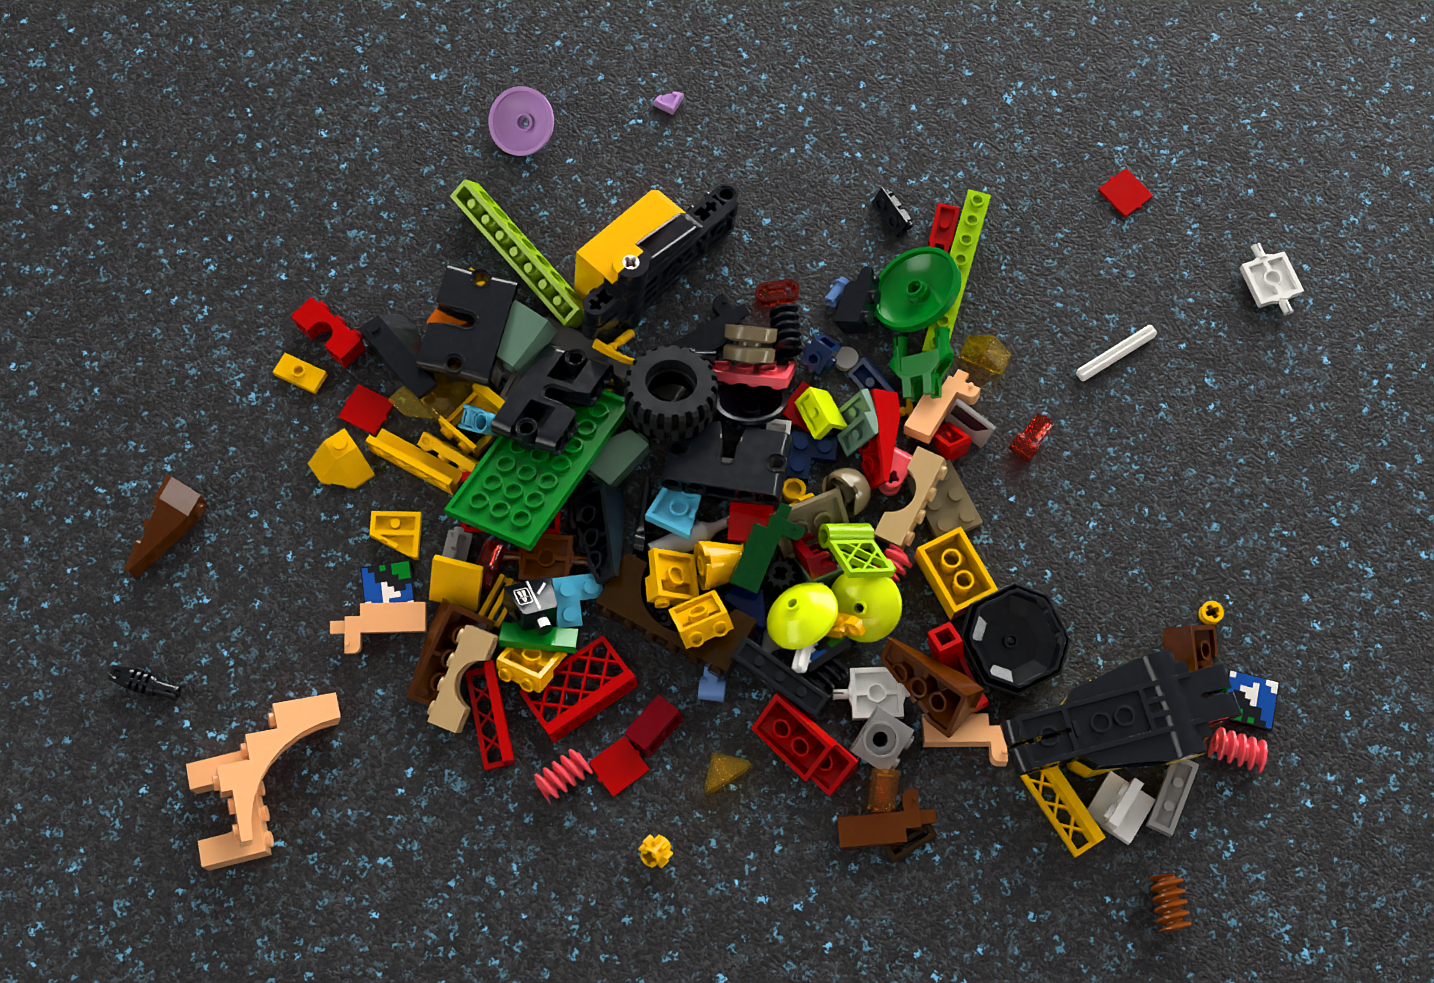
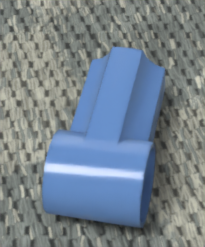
(711, 687)

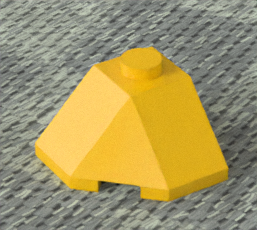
(340, 462)

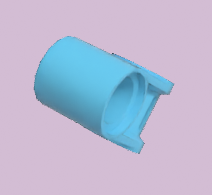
(476, 420)

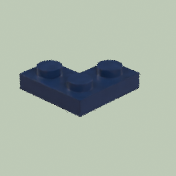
(807, 448)

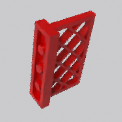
(593, 702)

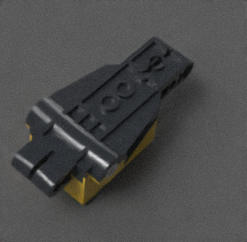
(646, 254)
(1125, 719)

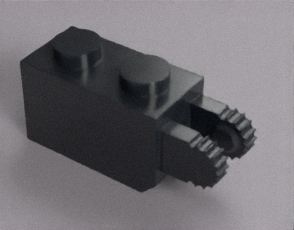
(859, 303)

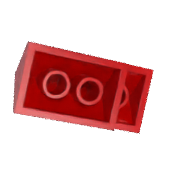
(804, 745)

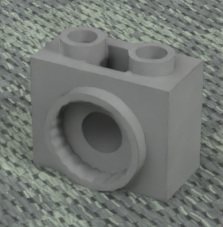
(897, 737)

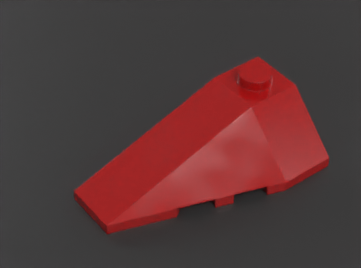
(879, 450)

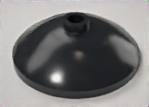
(750, 405)

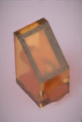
(882, 790)

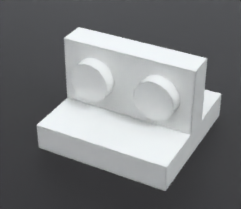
(1120, 806)

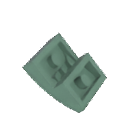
(861, 422)

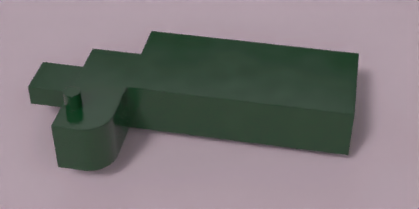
(760, 548)

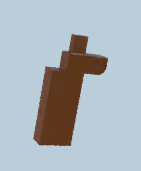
(884, 828)

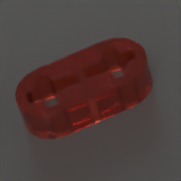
(777, 292)

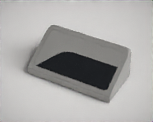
(970, 423)

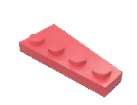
(755, 375)

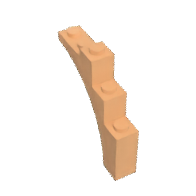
(261, 749)

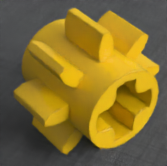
(655, 851)

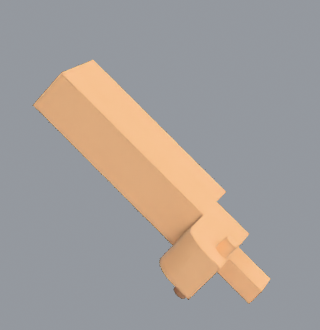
(931, 412)
(380, 618)
(972, 733)

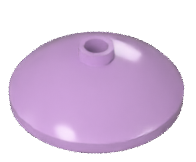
(508, 119)

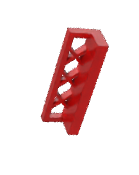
(497, 711)

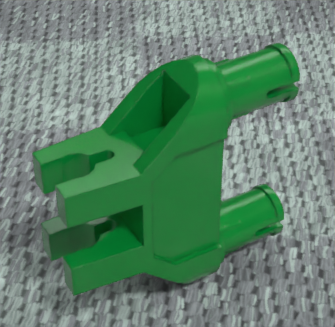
(922, 367)

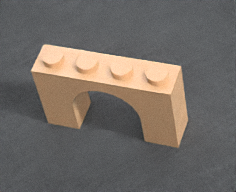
(222, 849)

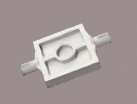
(1271, 279)
(870, 689)

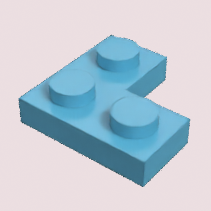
(568, 594)

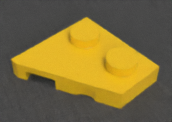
(398, 530)

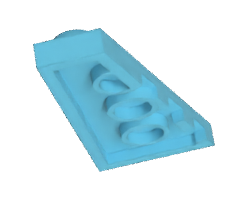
(674, 511)

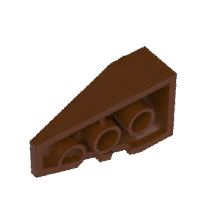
(174, 514)
(1193, 644)
(439, 645)
(939, 690)

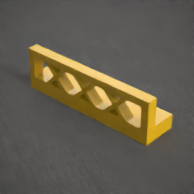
(415, 461)
(1071, 803)

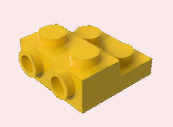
(671, 578)
(701, 619)
(528, 667)

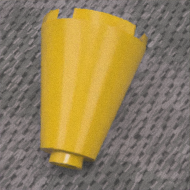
(715, 562)

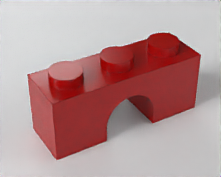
(316, 318)

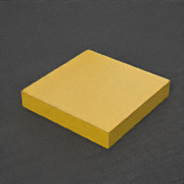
(456, 582)

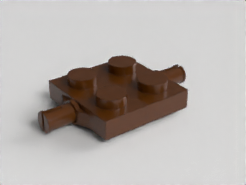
(549, 557)

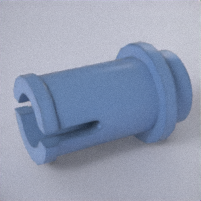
(836, 292)

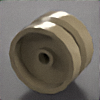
(749, 347)

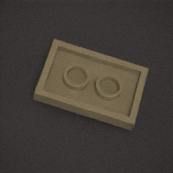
(950, 506)
(811, 514)

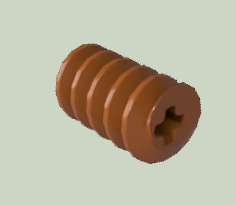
(1170, 902)

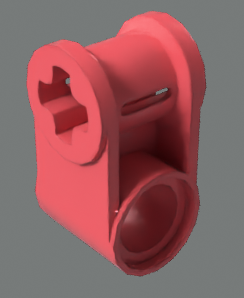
(898, 472)

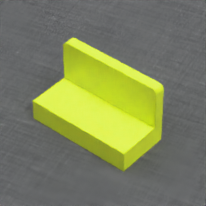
(819, 412)

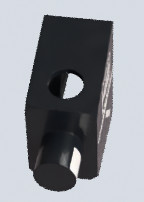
(532, 604)

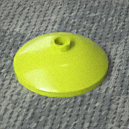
(880, 603)
(802, 615)

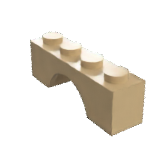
(899, 525)
(450, 709)

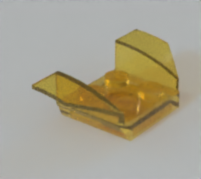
(437, 403)

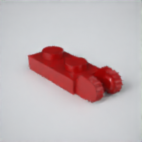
(944, 226)

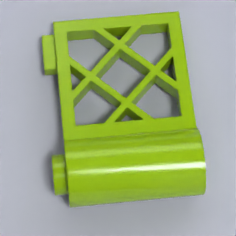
(854, 538)

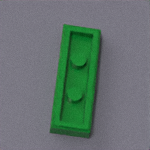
(557, 640)

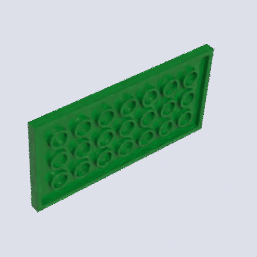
(521, 490)

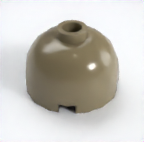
(853, 488)

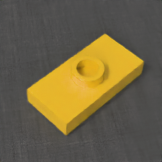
(300, 373)

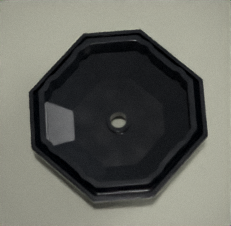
(1037, 635)

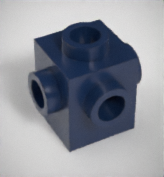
(820, 354)

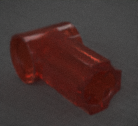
(1028, 442)
(490, 558)

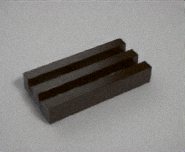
(894, 858)

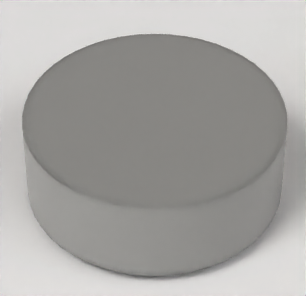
(846, 359)

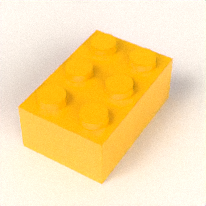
(954, 572)

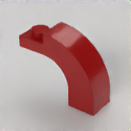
(947, 648)

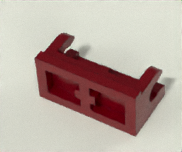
(813, 558)
(654, 726)

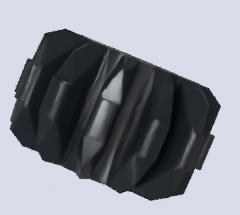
(780, 567)

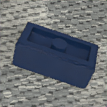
(869, 377)

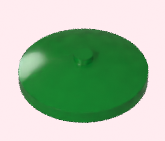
(917, 289)

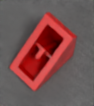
(951, 441)

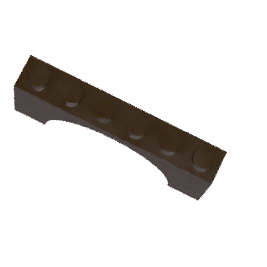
(624, 601)

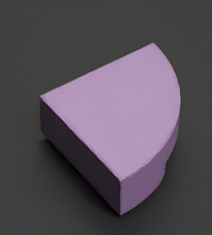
(669, 102)

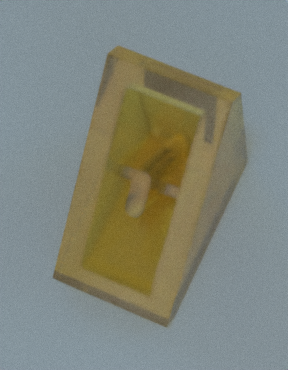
(986, 352)
(724, 770)

